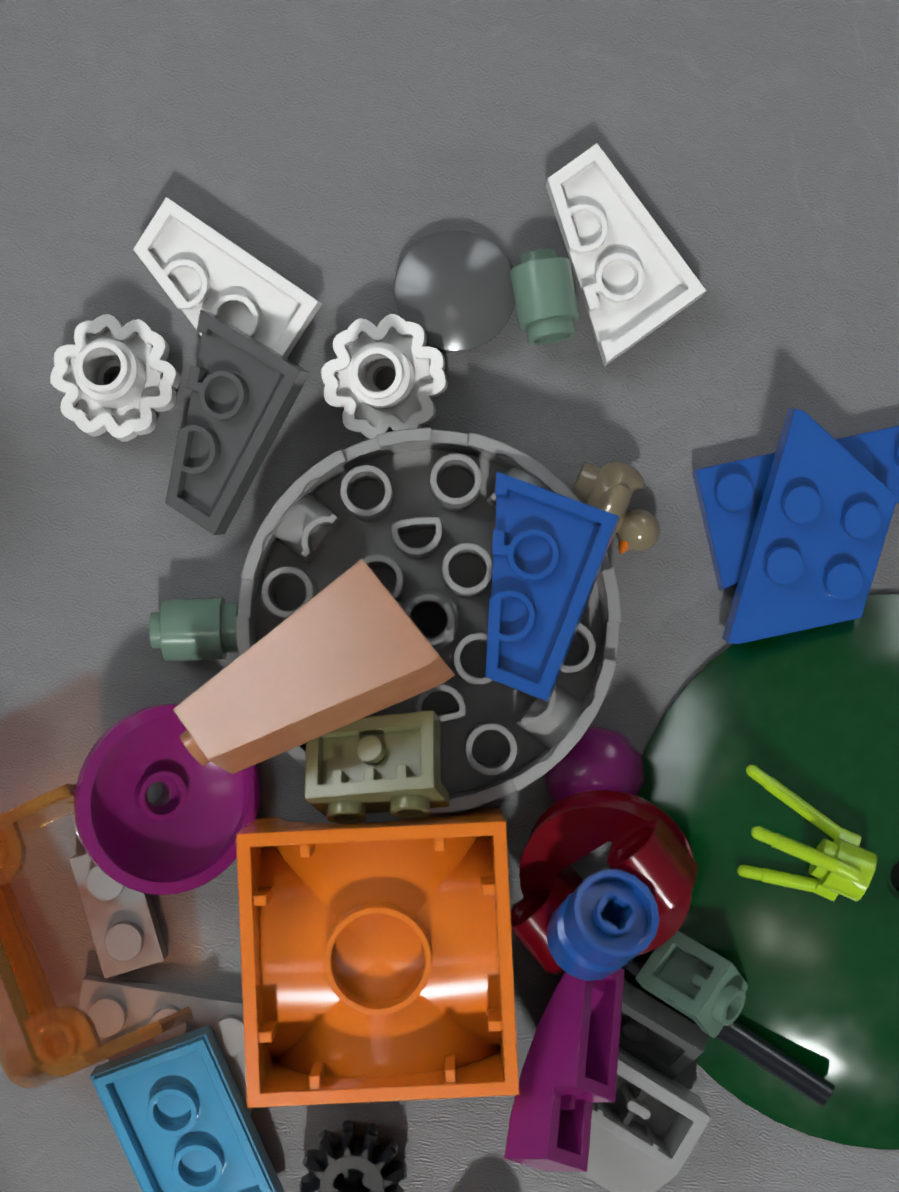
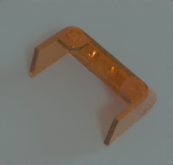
(35, 1035)

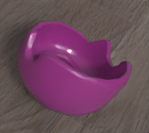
(597, 762)

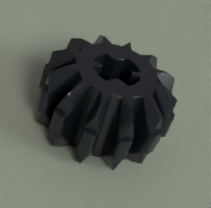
(336, 1158)

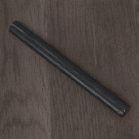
(759, 1051)

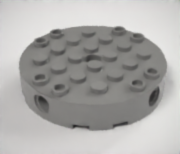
(424, 525)

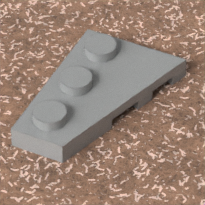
(127, 1005)

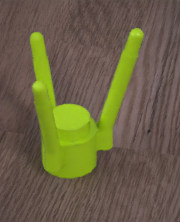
(838, 865)

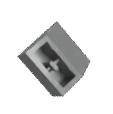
(645, 1132)

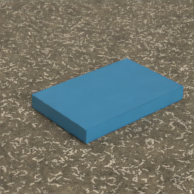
(184, 1118)

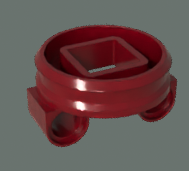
(642, 844)

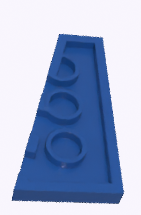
(734, 491)

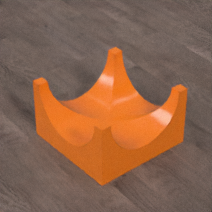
(376, 960)

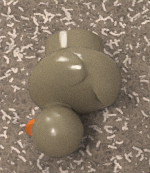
(611, 490)

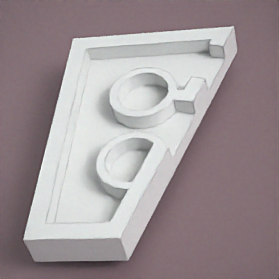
(618, 254)
(217, 276)

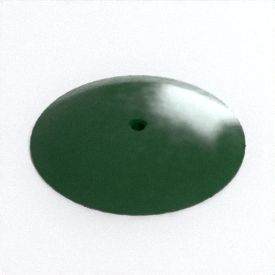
(818, 971)

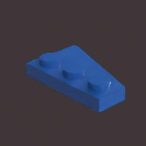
(542, 578)

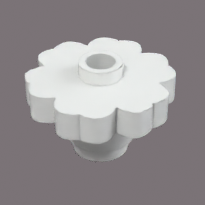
(366, 351)
(130, 401)

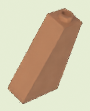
(311, 675)

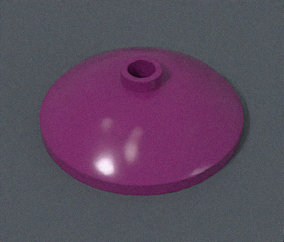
(182, 835)

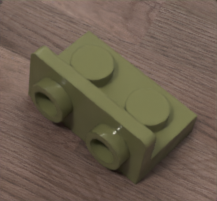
(377, 768)

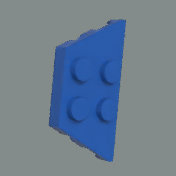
(811, 538)

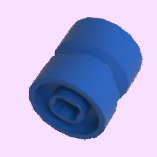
(602, 925)

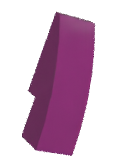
(565, 1072)

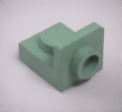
(695, 982)

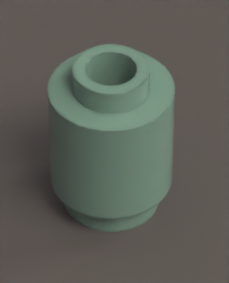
(545, 297)
(194, 629)

